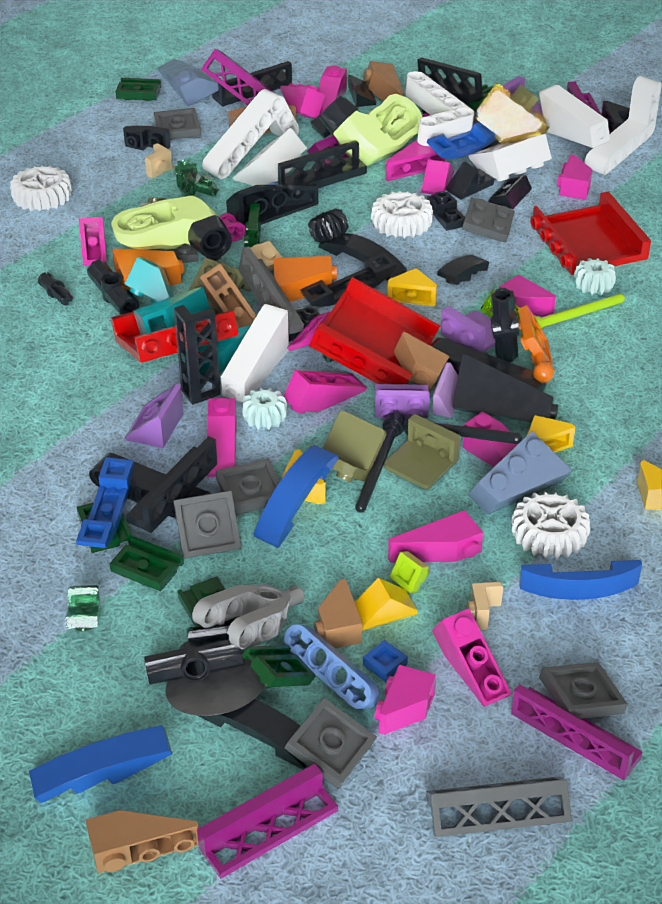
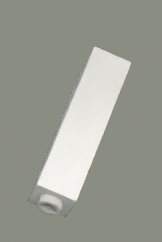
(573, 118)
(257, 354)

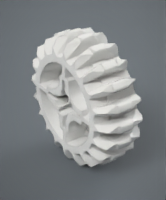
(41, 188)
(402, 214)
(558, 525)

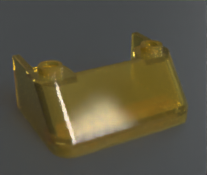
(508, 118)

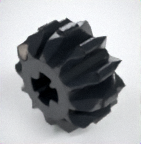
(328, 225)

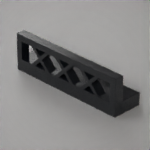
(272, 77)
(464, 90)
(320, 174)
(187, 346)
(174, 486)

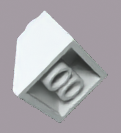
(512, 157)
(264, 166)

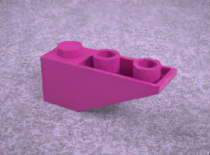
(305, 99)
(471, 657)

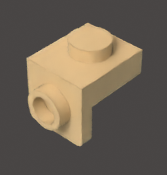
(158, 162)
(266, 252)
(482, 597)

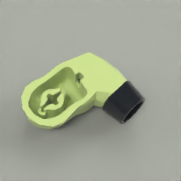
(378, 132)
(172, 224)

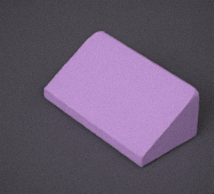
(445, 392)

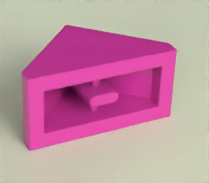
(436, 177)

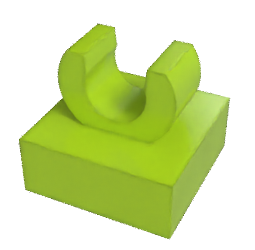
(409, 572)

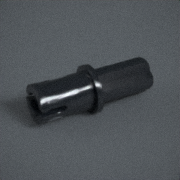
(55, 288)

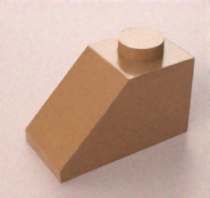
(420, 360)
(339, 618)

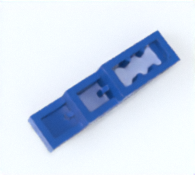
(106, 759)

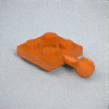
(536, 340)

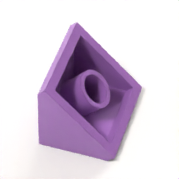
(158, 419)

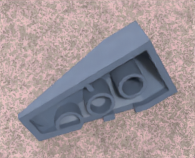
(188, 81)

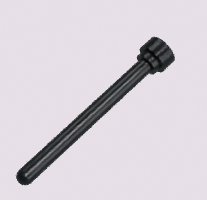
(393, 426)
(476, 433)

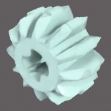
(594, 276)
(264, 408)

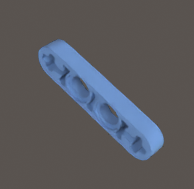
(328, 670)

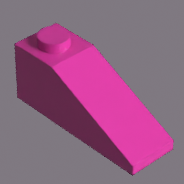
(332, 84)
(410, 161)
(320, 390)
(223, 428)
(488, 451)
(440, 541)

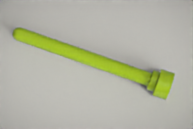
(580, 310)

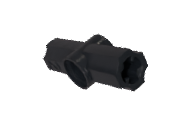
(112, 287)
(504, 324)
(178, 663)

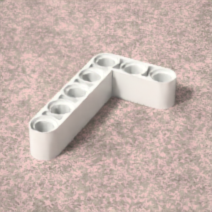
(264, 112)
(446, 112)
(630, 133)

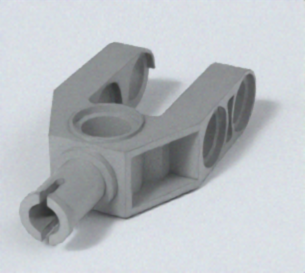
(255, 605)

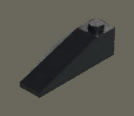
(274, 201)

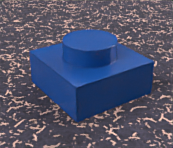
(384, 660)

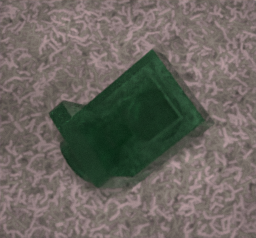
(182, 170)
(199, 183)
(83, 607)

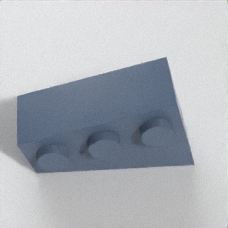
(520, 474)

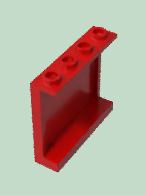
(593, 233)
(366, 330)
(164, 341)

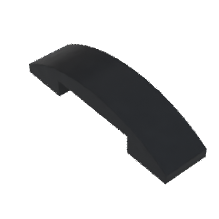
(361, 249)
(375, 272)
(264, 725)

